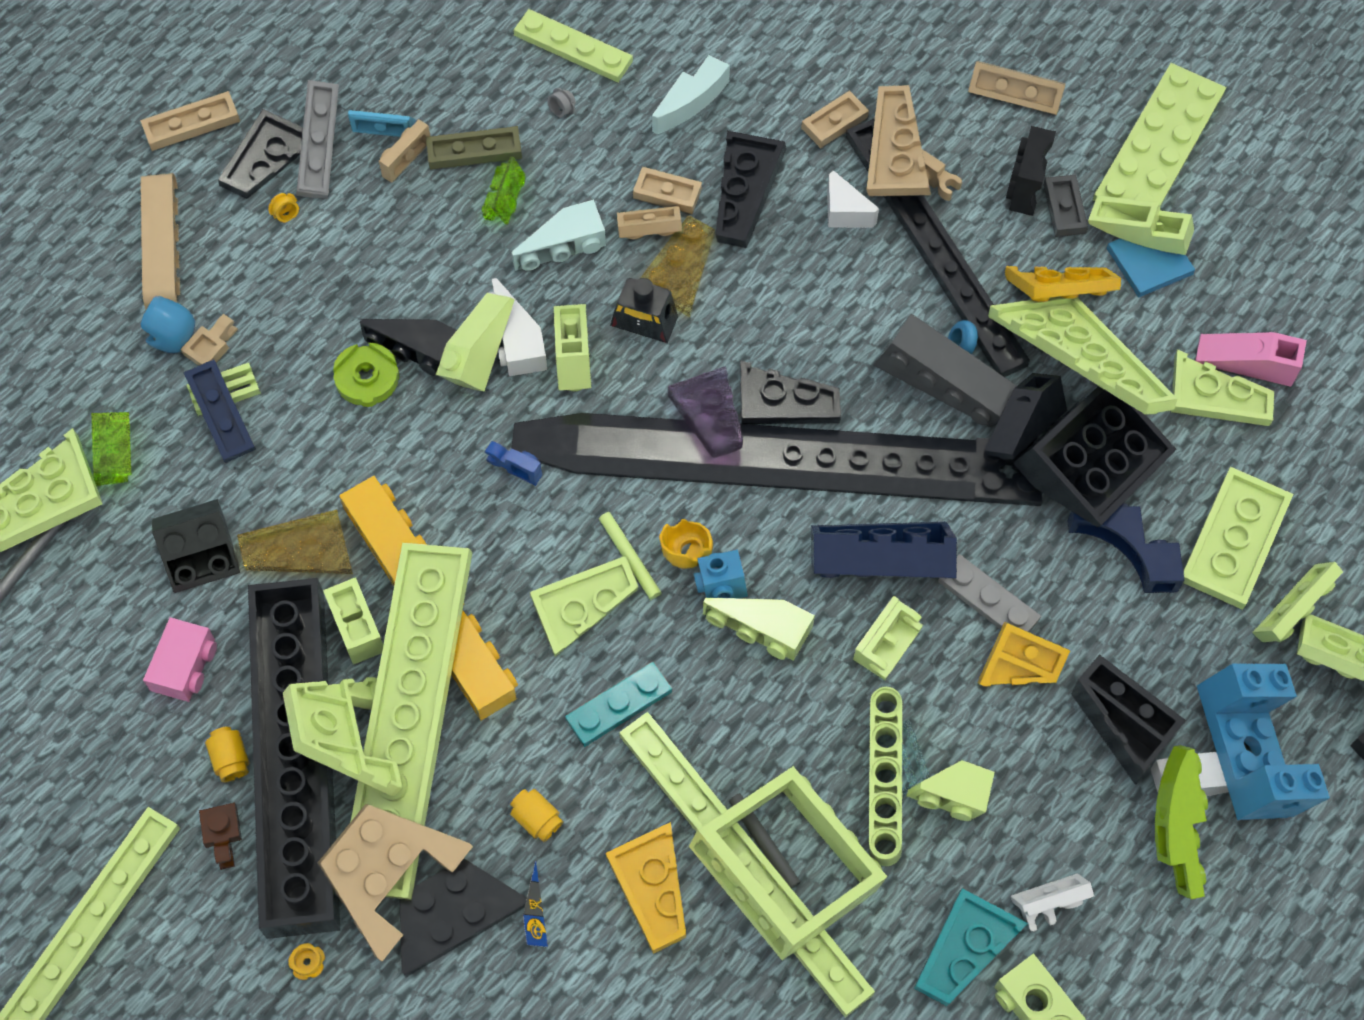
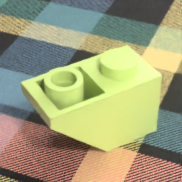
(957, 789)

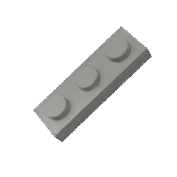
(989, 597)

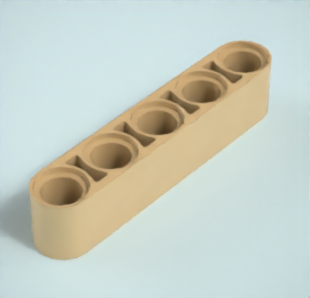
(159, 237)

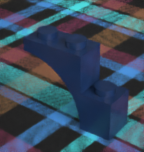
(1155, 562)

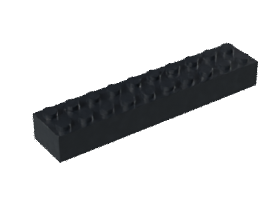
(290, 789)

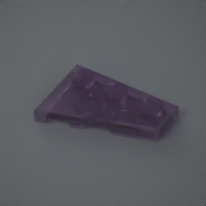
(709, 411)

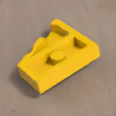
(1022, 659)

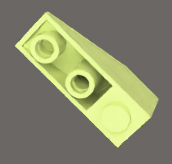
(767, 621)

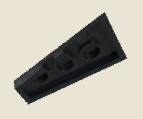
(745, 185)

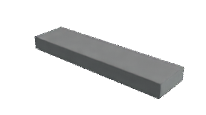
(317, 139)

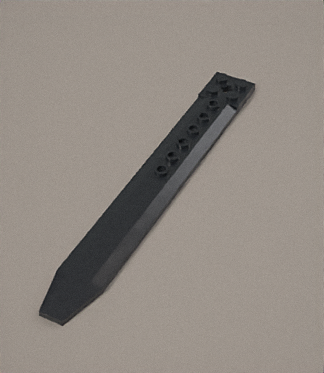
(777, 458)

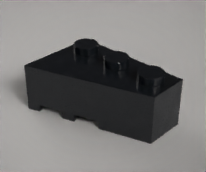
(1126, 716)

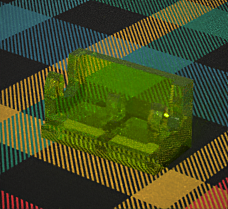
(111, 447)

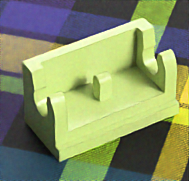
(888, 638)

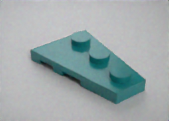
(965, 946)

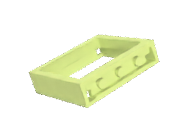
(751, 896)

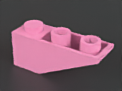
(1254, 355)

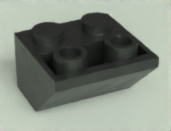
(195, 546)

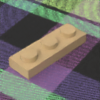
(1016, 87)
(190, 121)

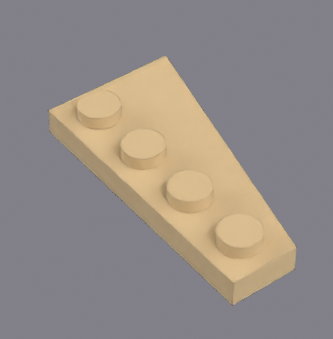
(896, 148)

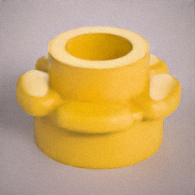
(282, 204)
(303, 952)

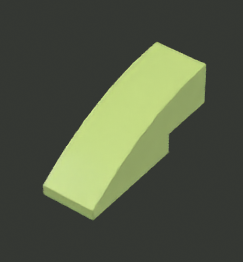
(1143, 223)

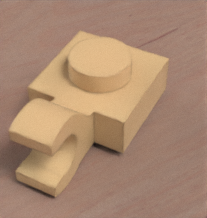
(939, 177)
(211, 343)

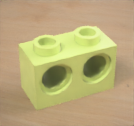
(354, 620)

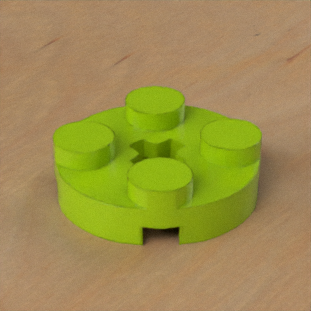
(366, 391)

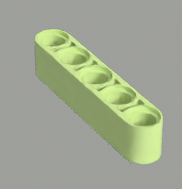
(881, 759)

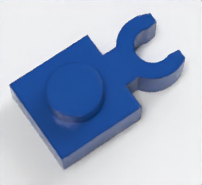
(520, 464)

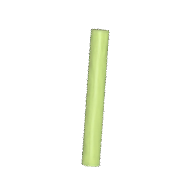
(627, 550)

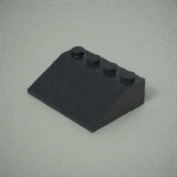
(1095, 456)

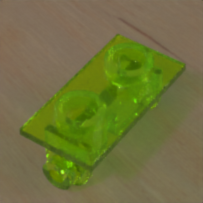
(507, 181)

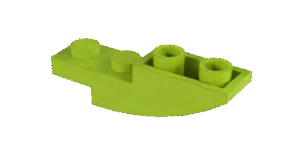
(1177, 808)

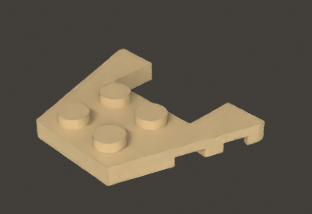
(371, 860)

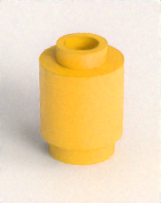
(227, 754)
(535, 814)

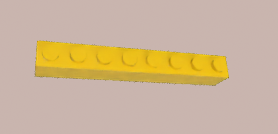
(384, 531)

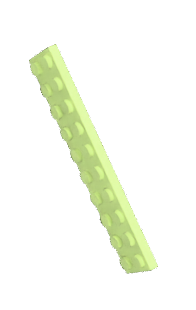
(415, 681)

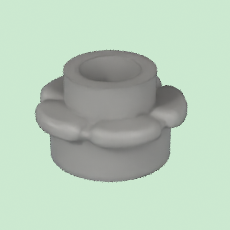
(562, 99)

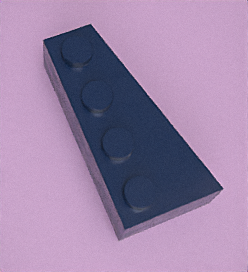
(884, 550)

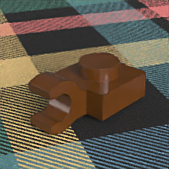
(219, 829)

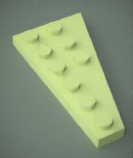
(1083, 343)
(47, 493)

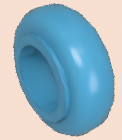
(964, 335)

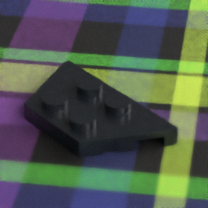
(450, 912)

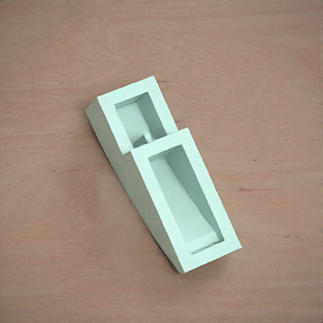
(691, 94)

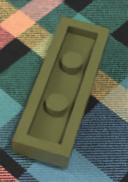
(473, 147)

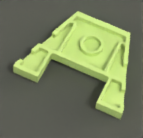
(327, 730)

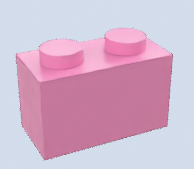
(180, 660)

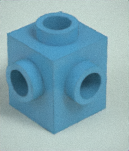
(721, 576)

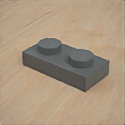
(1065, 205)

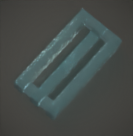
(907, 727)

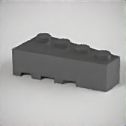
(945, 371)

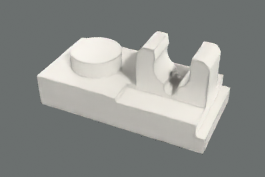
(1063, 893)

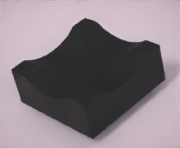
(1029, 170)

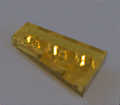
(682, 263)
(299, 545)

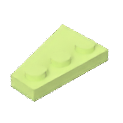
(1216, 395)

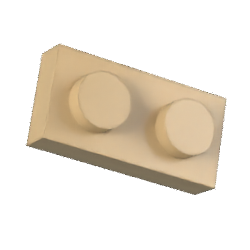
(834, 119)
(404, 151)
(667, 190)
(647, 222)

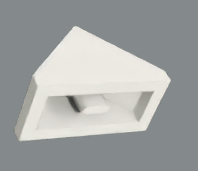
(848, 206)

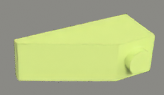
(475, 344)
(572, 347)

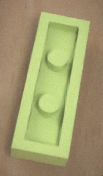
(1298, 602)

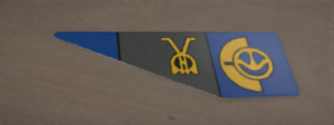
(533, 914)

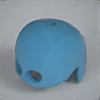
(168, 323)

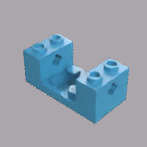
(1238, 712)

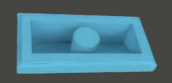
(379, 123)

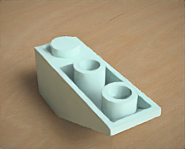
(565, 234)

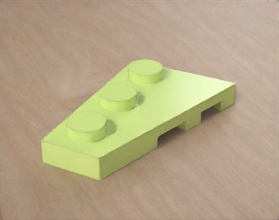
(581, 601)

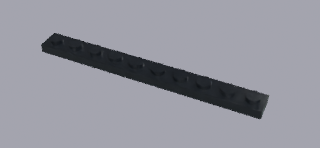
(948, 266)

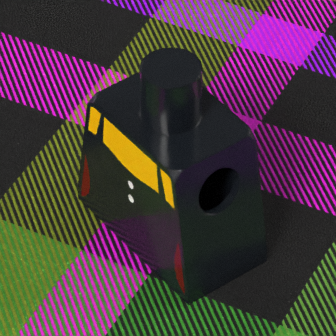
(645, 310)

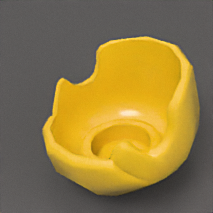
(676, 537)

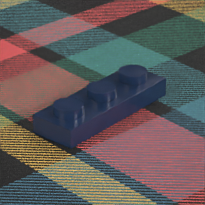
(219, 411)

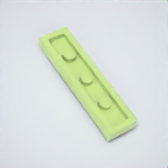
(573, 45)

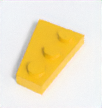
(1074, 281)
(651, 885)

